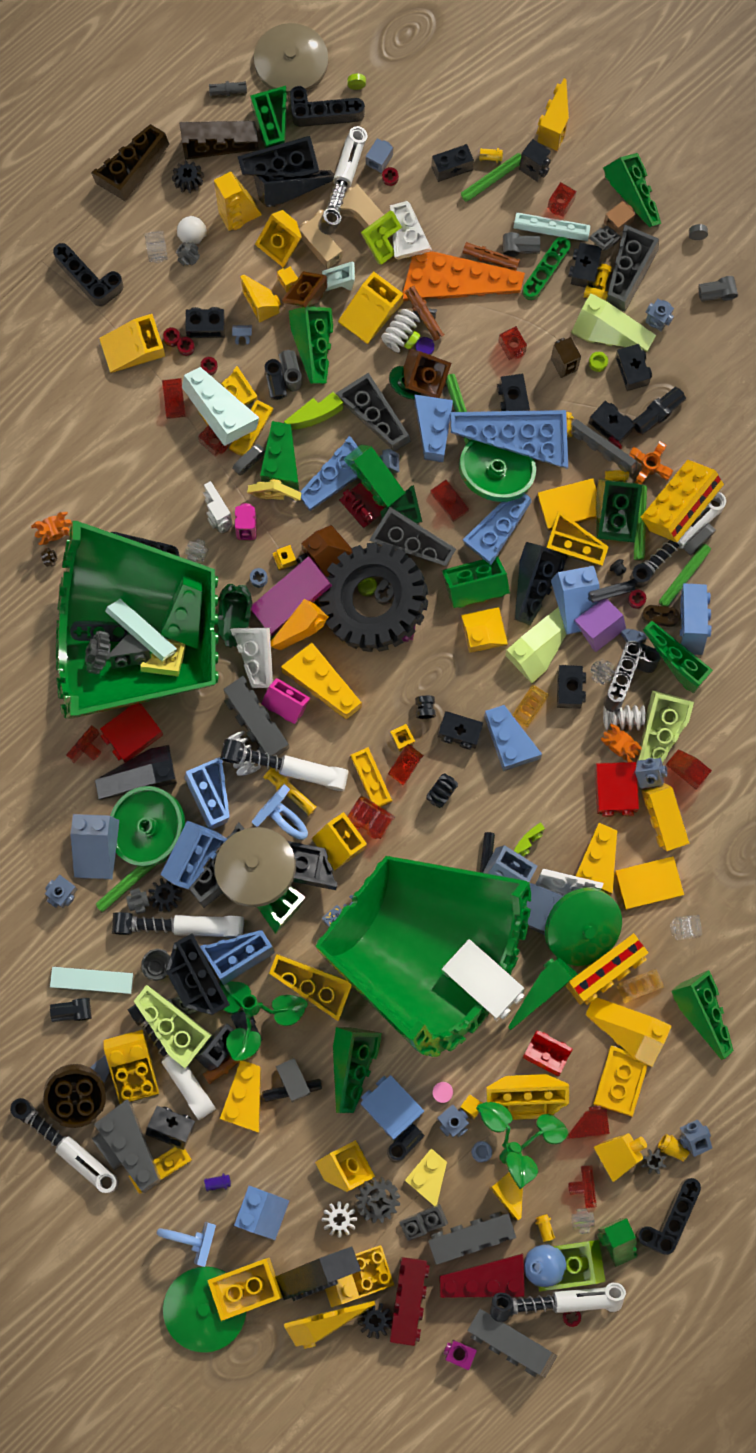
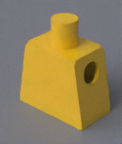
(620, 1154)

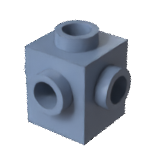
(659, 314)
(650, 772)
(55, 887)
(445, 1120)
(695, 1138)

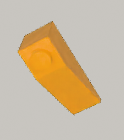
(302, 623)

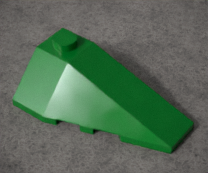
(628, 179)
(311, 333)
(684, 665)
(549, 982)
(700, 1006)
(352, 1059)

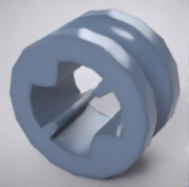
(261, 572)

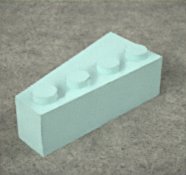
(220, 409)

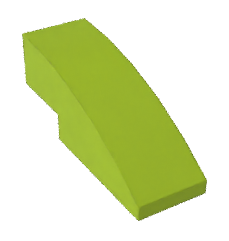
(315, 412)

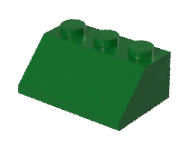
(475, 582)

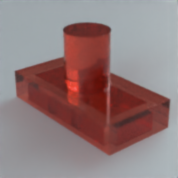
(173, 398)
(449, 500)
(85, 745)
(405, 764)
(585, 1186)

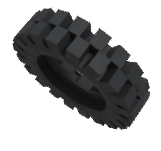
(404, 612)

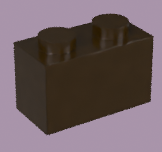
(565, 357)

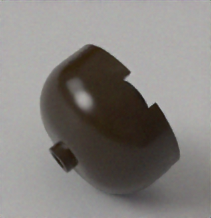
(74, 1106)

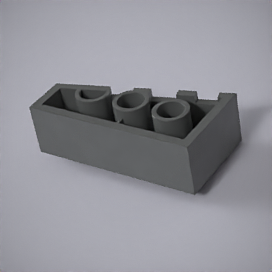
(632, 263)
(371, 407)
(411, 538)
(254, 718)
(205, 887)
(125, 1138)
(471, 1238)
(512, 1343)

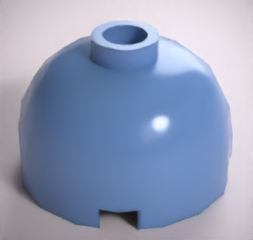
(544, 1265)

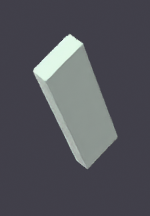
(552, 226)
(141, 630)
(91, 980)

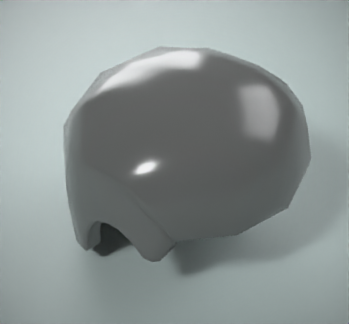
(155, 964)

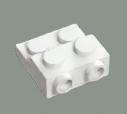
(217, 513)

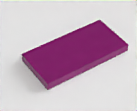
(282, 600)

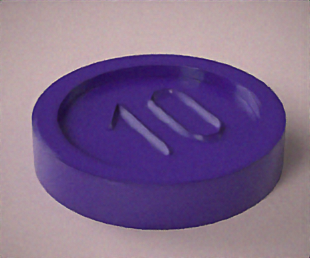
(425, 345)

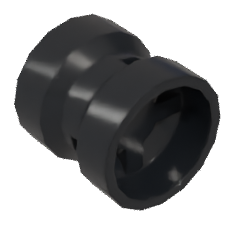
(425, 707)

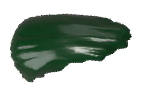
(233, 611)

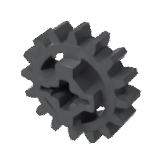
(97, 652)
(372, 1193)

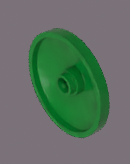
(496, 472)
(147, 825)
(583, 926)
(193, 1315)

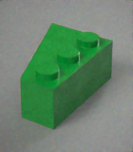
(270, 114)
(279, 456)
(374, 475)
(183, 614)
(282, 909)
(619, 1241)

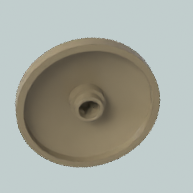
(291, 57)
(255, 867)

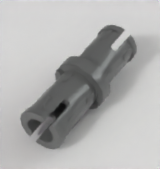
(228, 88)

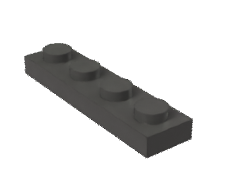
(608, 450)

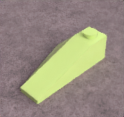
(608, 325)
(538, 646)
(663, 724)
(173, 1028)

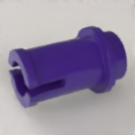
(217, 1182)

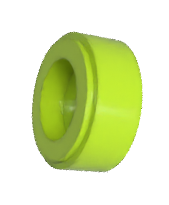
(356, 81)
(412, 340)
(598, 361)
(367, 587)

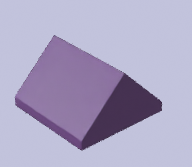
(601, 624)

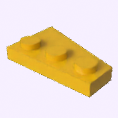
(238, 387)

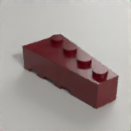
(486, 1279)
(408, 1301)

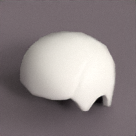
(191, 230)

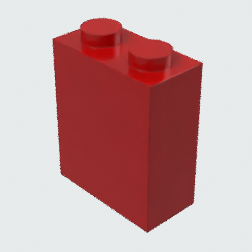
(130, 732)
(616, 788)

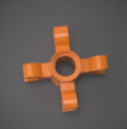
(664, 471)
(52, 528)
(621, 743)

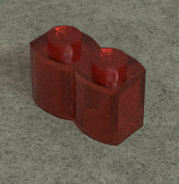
(370, 817)

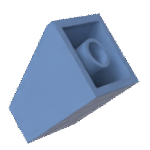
(391, 1107)
(261, 1213)

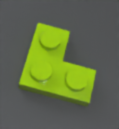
(377, 235)

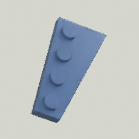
(331, 478)
(496, 528)

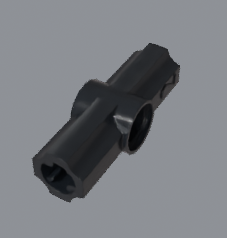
(659, 410)

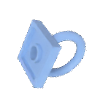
(274, 807)
(200, 1242)

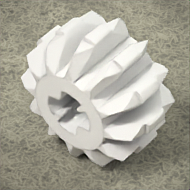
(334, 1214)

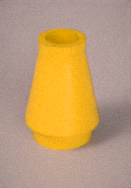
(672, 1147)

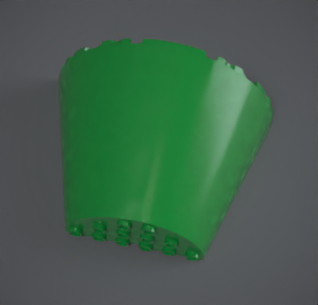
(112, 568)
(408, 928)

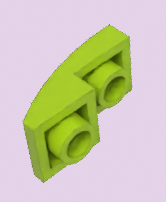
(524, 844)

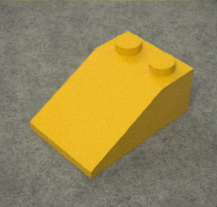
(245, 1288)

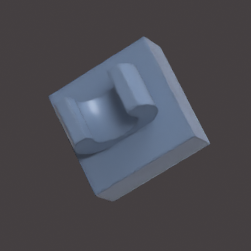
(242, 331)
(391, 460)

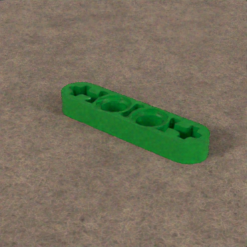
(544, 267)

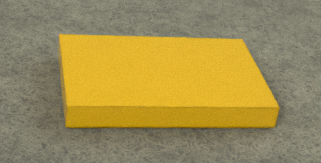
(573, 500)
(649, 883)
(620, 1082)

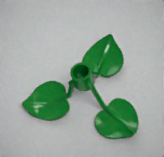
(243, 1043)
(521, 1168)

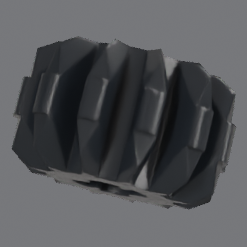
(184, 171)
(442, 790)
(159, 892)
(370, 1326)

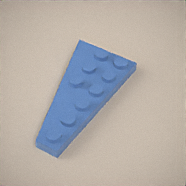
(527, 433)

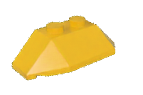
(529, 1095)

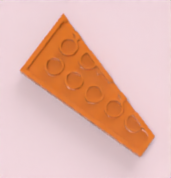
(455, 277)

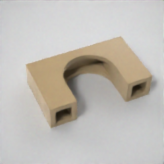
(354, 205)

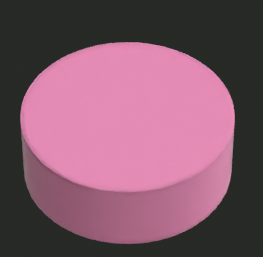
(442, 1092)

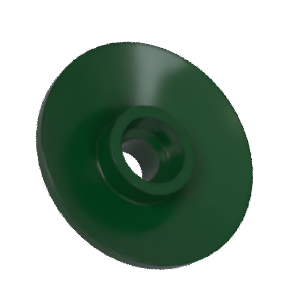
(397, 382)

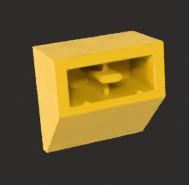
(340, 841)

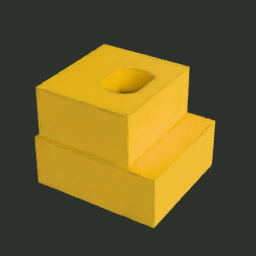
(286, 278)
(284, 563)
(399, 732)
(469, 1106)

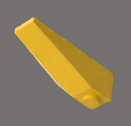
(634, 1031)
(317, 1327)

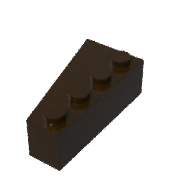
(218, 138)
(131, 164)

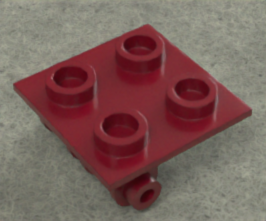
(361, 505)

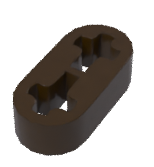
(661, 611)

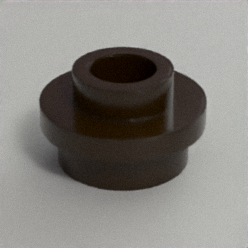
(49, 557)

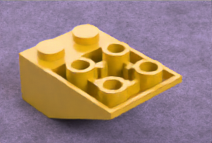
(554, 124)
(371, 307)
(132, 344)
(131, 1066)
(372, 1278)

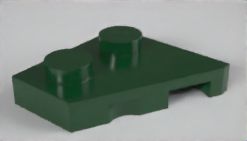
(406, 505)

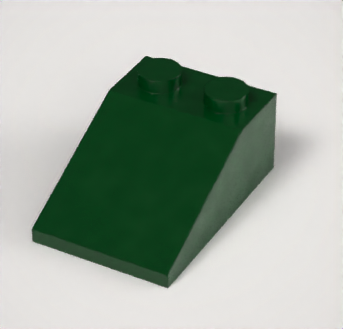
(617, 510)

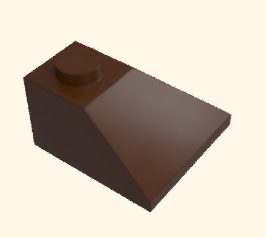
(306, 290)
(425, 373)
(325, 547)

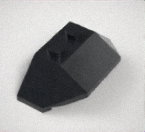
(194, 978)

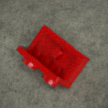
(547, 1053)

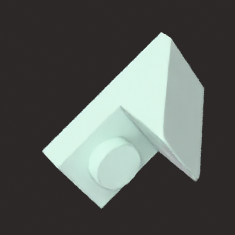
(340, 276)

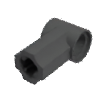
(515, 244)
(723, 288)
(290, 369)

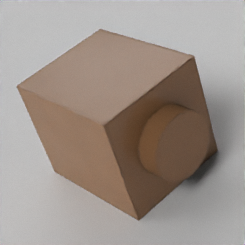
(619, 216)

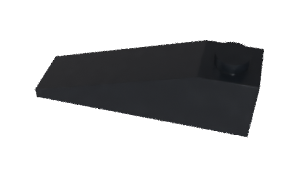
(287, 159)
(278, 190)
(536, 570)
(147, 769)

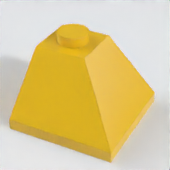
(279, 237)
(260, 299)
(484, 629)
(345, 1167)
(509, 1195)

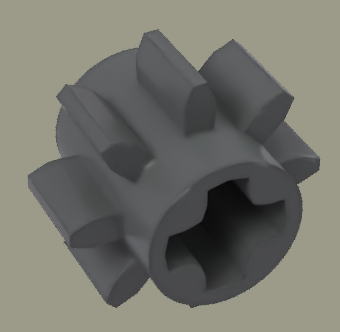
(187, 253)
(137, 901)
(659, 1164)

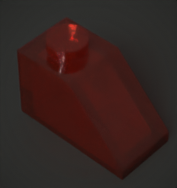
(689, 768)
(591, 1124)

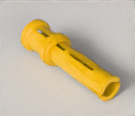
(294, 794)

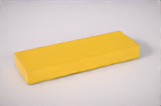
(246, 442)
(371, 777)
(168, 1163)

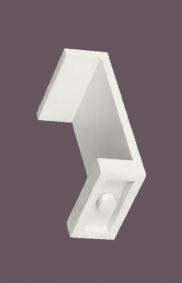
(484, 980)

